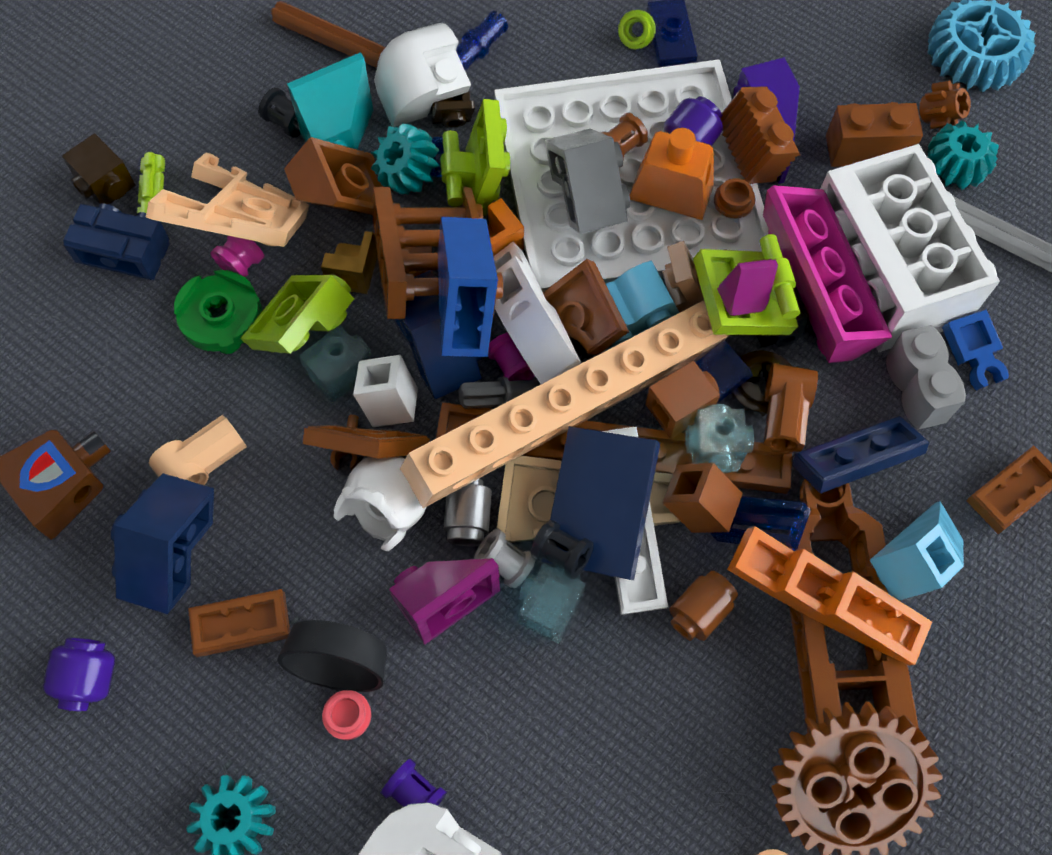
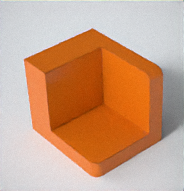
(503, 227)

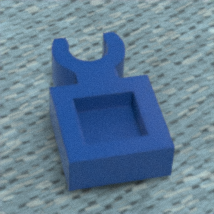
(975, 341)

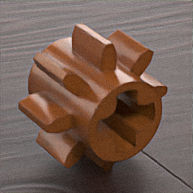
(944, 105)

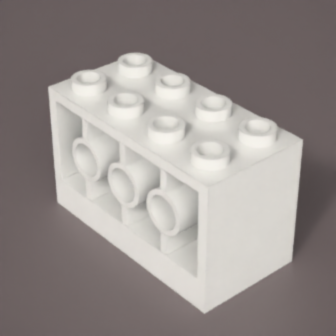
(910, 241)

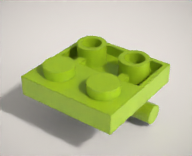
(483, 161)
(782, 308)

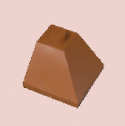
(333, 176)

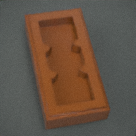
(1013, 490)
(239, 623)

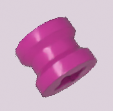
(237, 255)

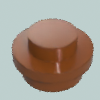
(734, 198)

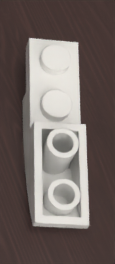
(531, 318)

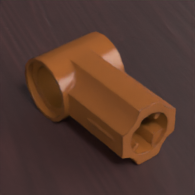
(790, 397)

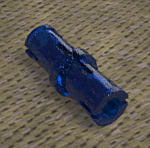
(478, 40)

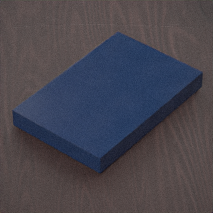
(606, 496)

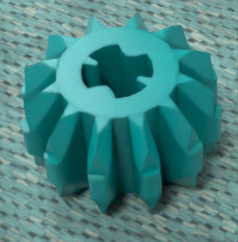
(963, 154)
(405, 159)
(237, 798)

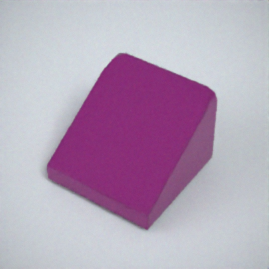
(748, 287)

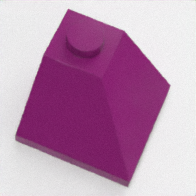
(443, 593)

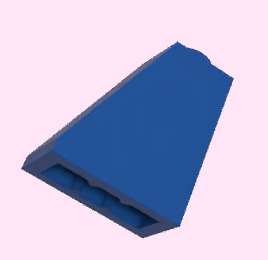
(465, 286)

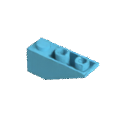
(921, 555)

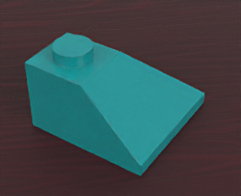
(334, 102)

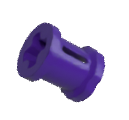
(411, 787)

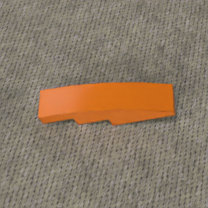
(830, 597)

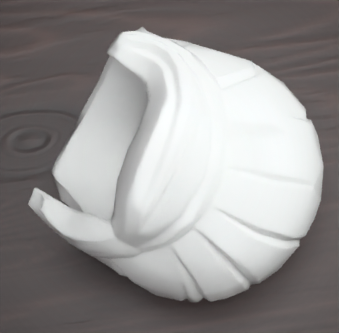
(380, 500)

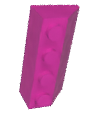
(825, 272)

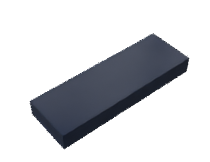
(860, 454)

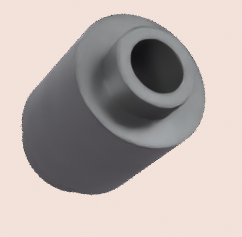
(468, 514)

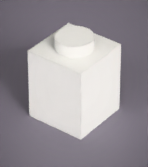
(386, 391)

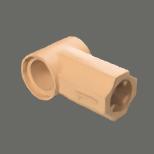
(199, 453)

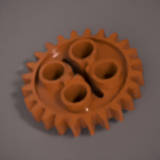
(856, 781)

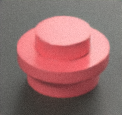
(346, 715)

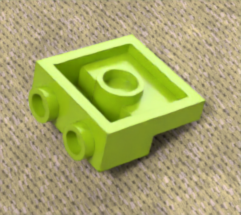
(299, 306)

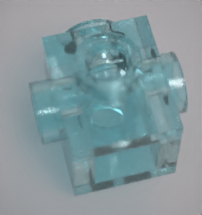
(719, 437)

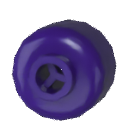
(699, 116)
(79, 673)

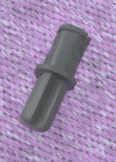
(493, 393)

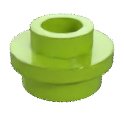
(625, 29)

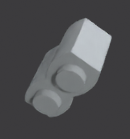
(928, 383)

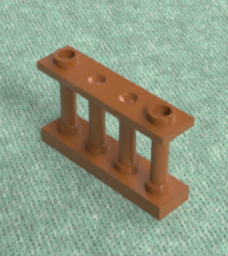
(397, 261)

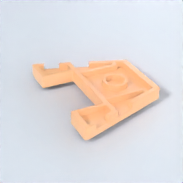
(236, 211)

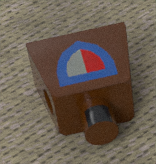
(53, 478)

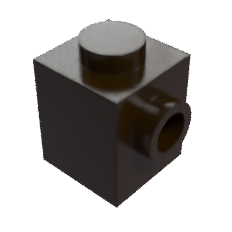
(98, 171)

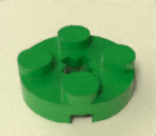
(220, 332)

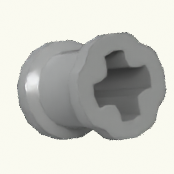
(512, 562)

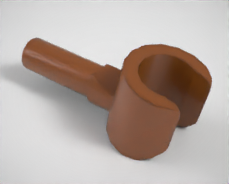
(336, 455)

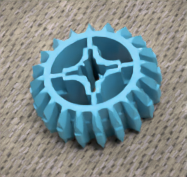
(981, 43)

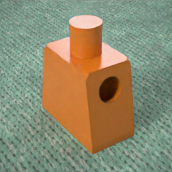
(676, 174)

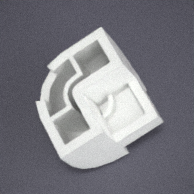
(418, 71)
(424, 831)

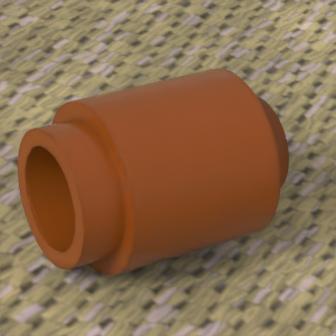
(703, 606)

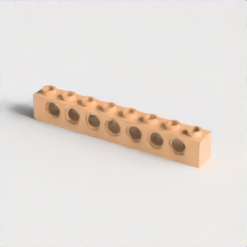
(557, 404)

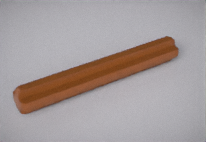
(326, 32)

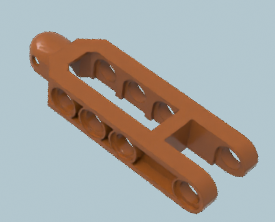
(832, 520)

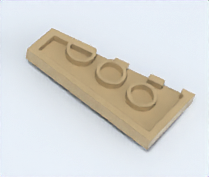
(530, 494)

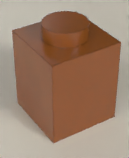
(680, 395)
(702, 498)

